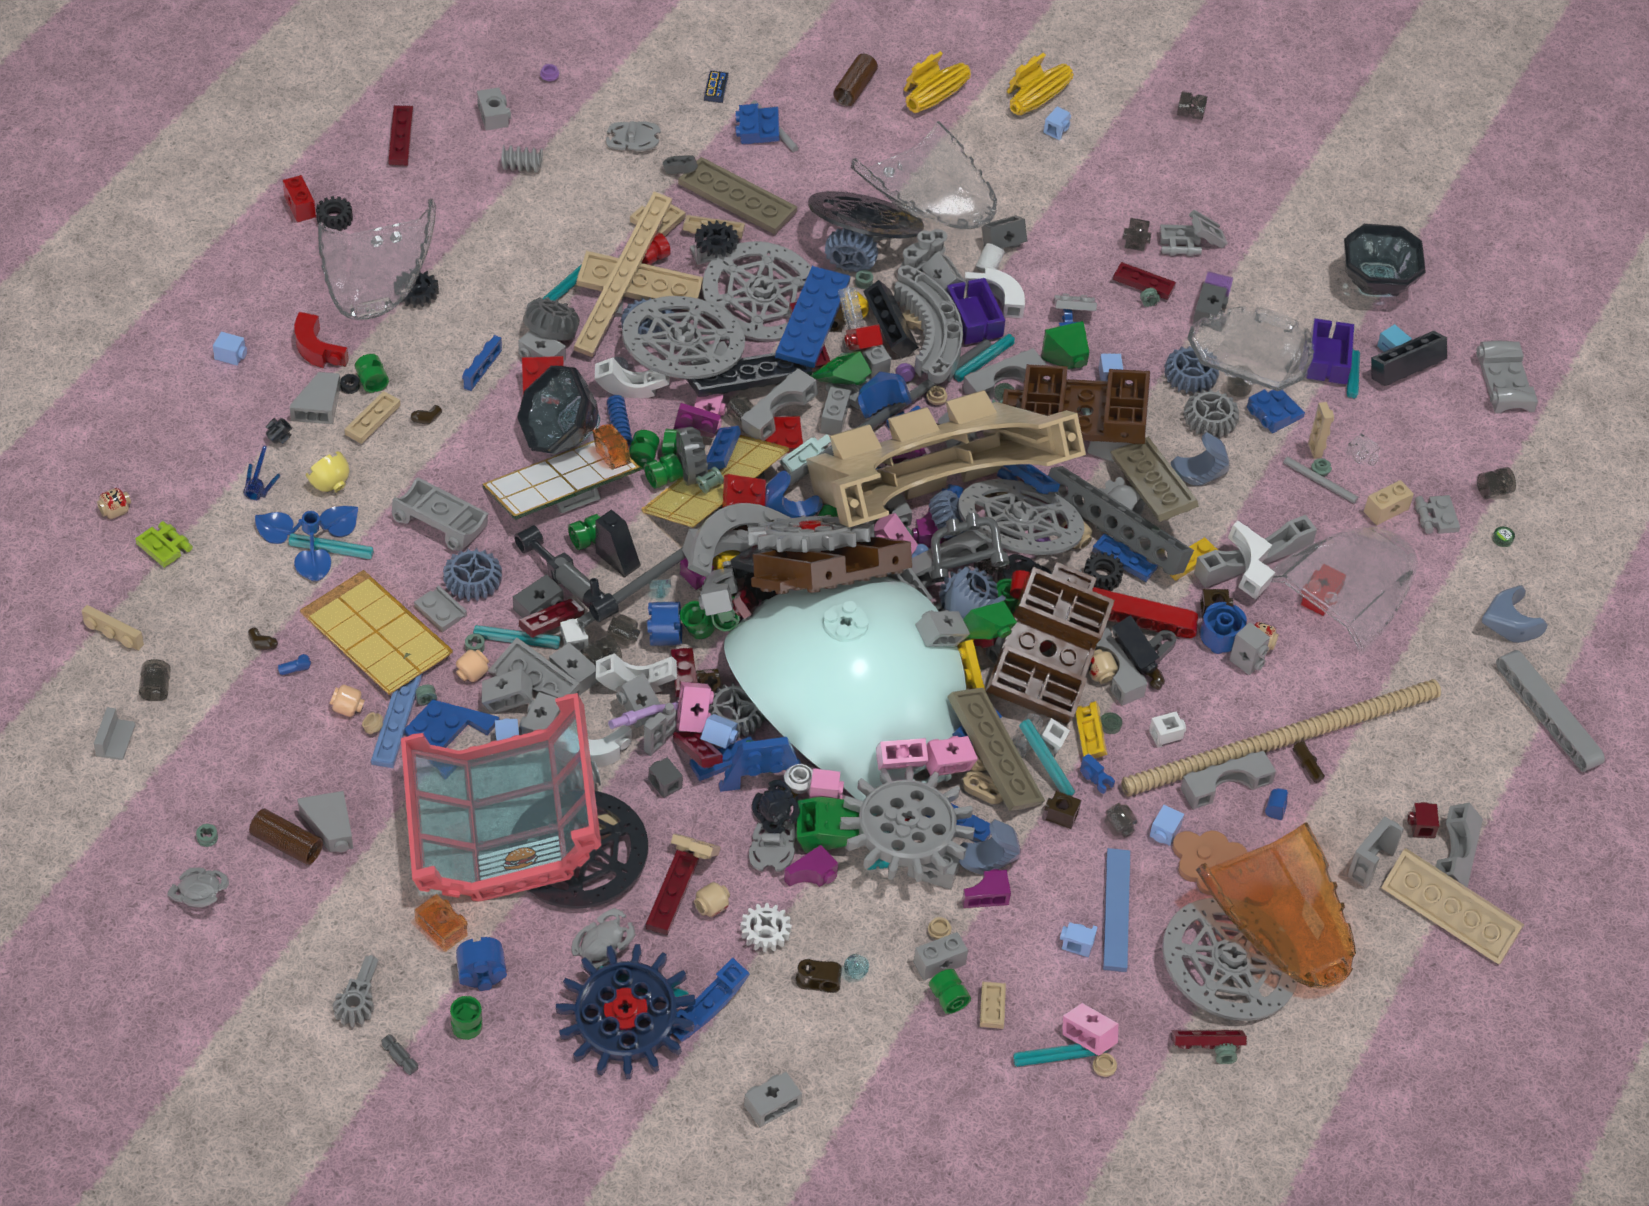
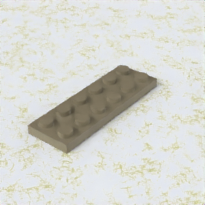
(738, 196)
(1154, 479)
(996, 749)

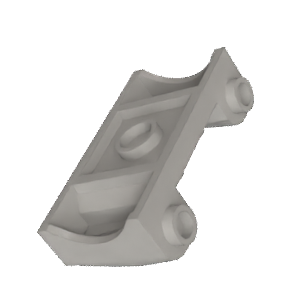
(1506, 376)
(441, 510)

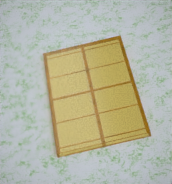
(691, 505)
(376, 631)

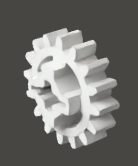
(765, 927)

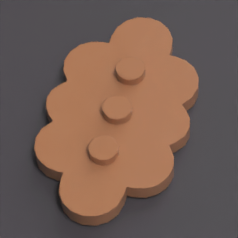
(1208, 848)

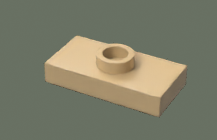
(992, 1005)

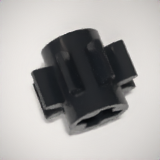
(278, 430)

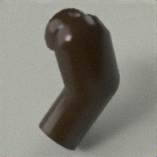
(260, 641)

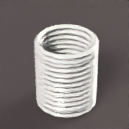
(990, 257)

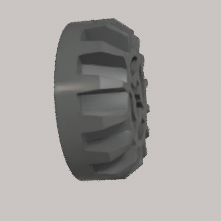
(551, 319)
(691, 454)

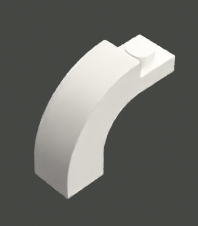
(1004, 288)
(628, 383)
(615, 672)
(607, 750)

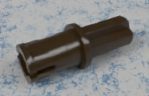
(1308, 761)

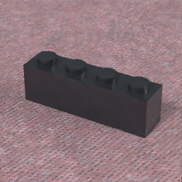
(890, 319)
(1409, 358)

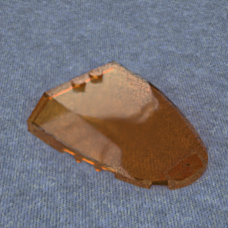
(1287, 908)

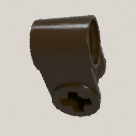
(820, 975)

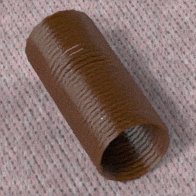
(855, 79)
(285, 836)

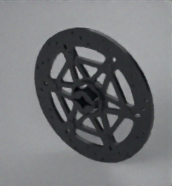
(864, 214)
(622, 881)

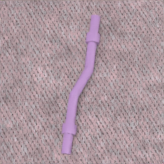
(631, 717)

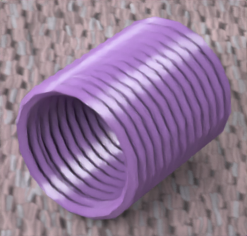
(1219, 280)

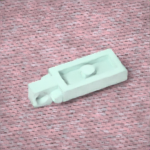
(808, 449)

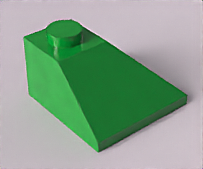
(1066, 346)
(844, 370)
(989, 621)

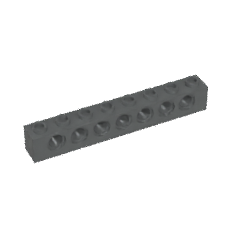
(1177, 552)

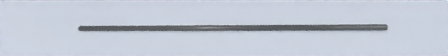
(796, 475)

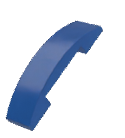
(713, 998)

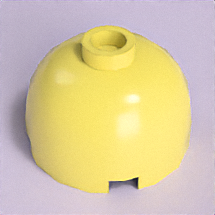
(329, 473)

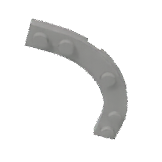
(720, 522)

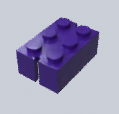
(978, 311)
(1331, 355)

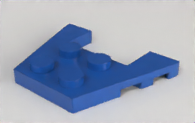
(444, 722)
(759, 757)

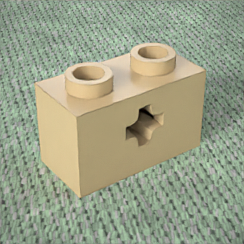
(1388, 502)

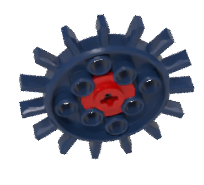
(639, 1008)

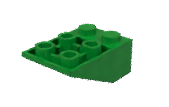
(820, 823)

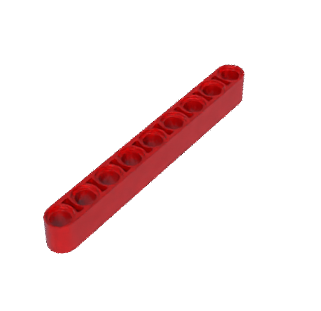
(1146, 613)

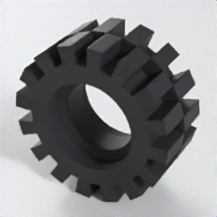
(334, 205)
(1108, 563)

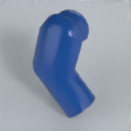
(1005, 474)
(300, 664)

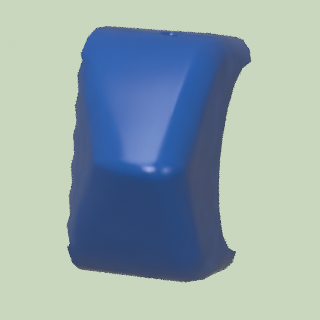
(883, 390)
(775, 500)

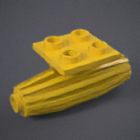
(932, 83)
(1036, 85)

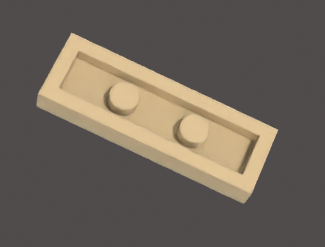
(693, 223)
(372, 417)
(1320, 430)
(112, 628)

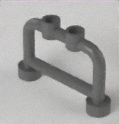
(973, 522)

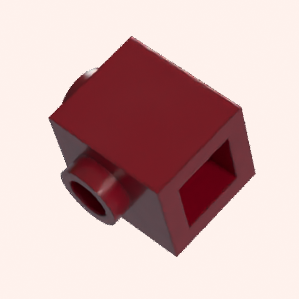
(1424, 820)

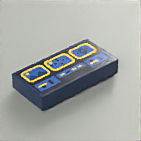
(716, 86)

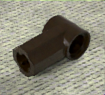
(709, 677)

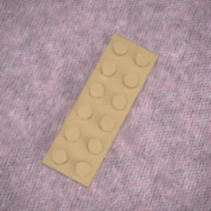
(647, 282)
(1452, 906)

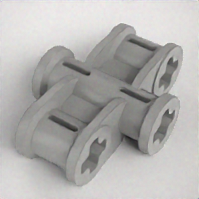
(929, 243)

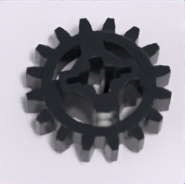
(716, 239)
(421, 292)

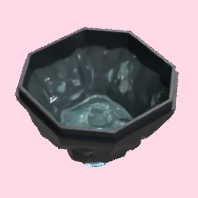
(1383, 259)
(558, 411)

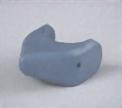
(1205, 466)
(962, 599)
(1510, 623)
(992, 853)

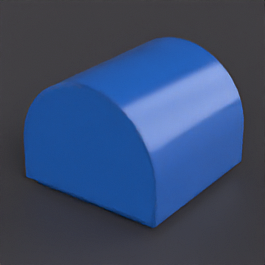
(1277, 803)

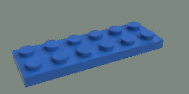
(812, 317)

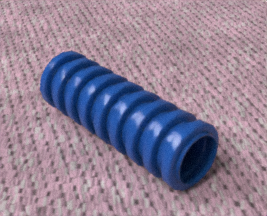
(619, 417)

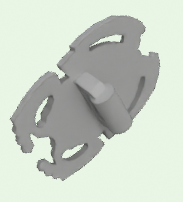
(633, 135)
(772, 848)
(198, 887)
(599, 937)

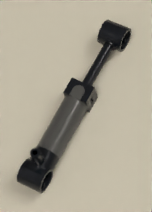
(562, 571)

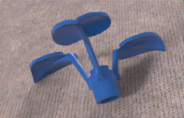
(310, 564)

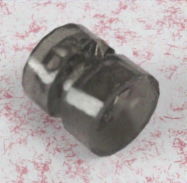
(1185, 105)
(1496, 483)
(602, 648)
(154, 680)

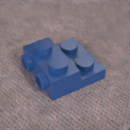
(757, 124)
(1274, 409)

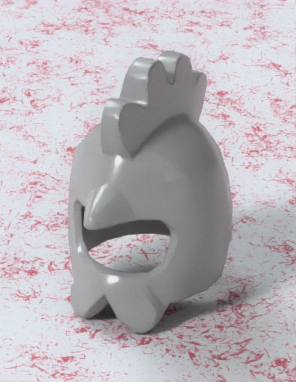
(1124, 494)

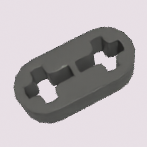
(680, 164)
(1163, 649)

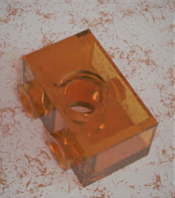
(611, 446)
(444, 934)

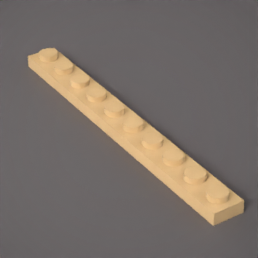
(622, 274)

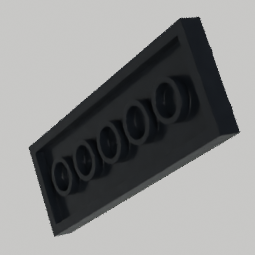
(746, 374)

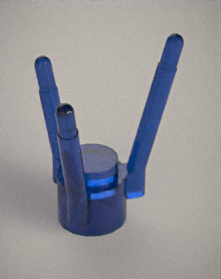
(254, 487)

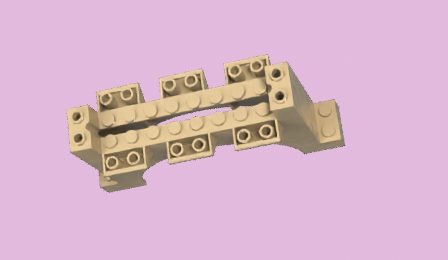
(1009, 438)

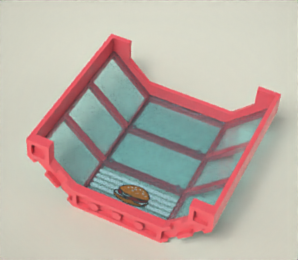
(502, 810)

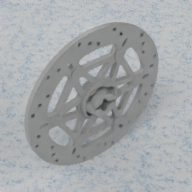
(759, 289)
(686, 337)
(1023, 516)
(1227, 958)

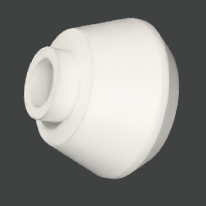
(798, 778)

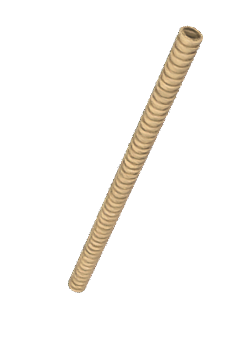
(1283, 736)

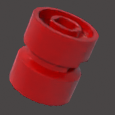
(657, 250)

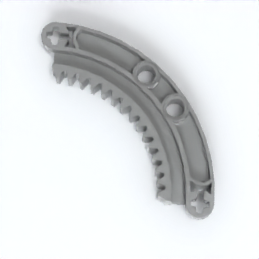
(938, 320)

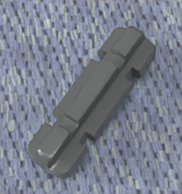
(400, 1055)

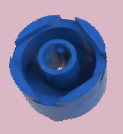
(665, 623)
(1221, 625)
(481, 963)

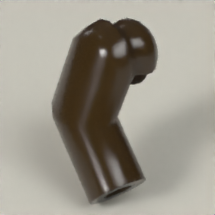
(426, 417)
(1158, 679)

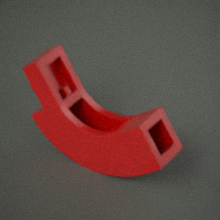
(311, 348)

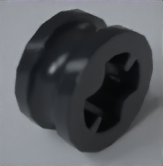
(349, 378)

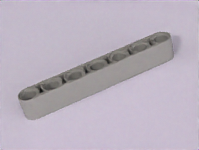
(1550, 710)

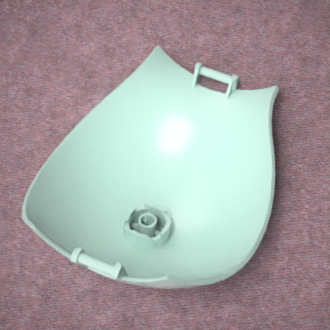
(848, 674)

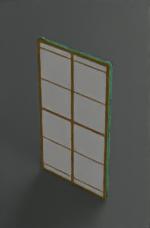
(554, 480)

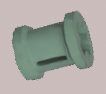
(710, 480)

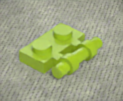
(160, 548)

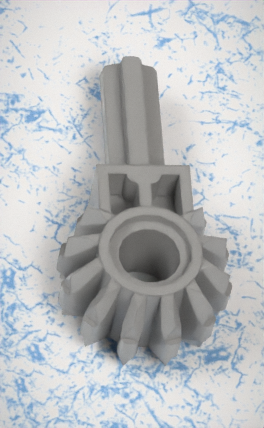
(357, 994)

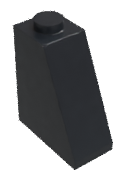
(615, 543)
(1136, 645)

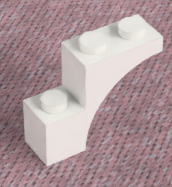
(1254, 551)

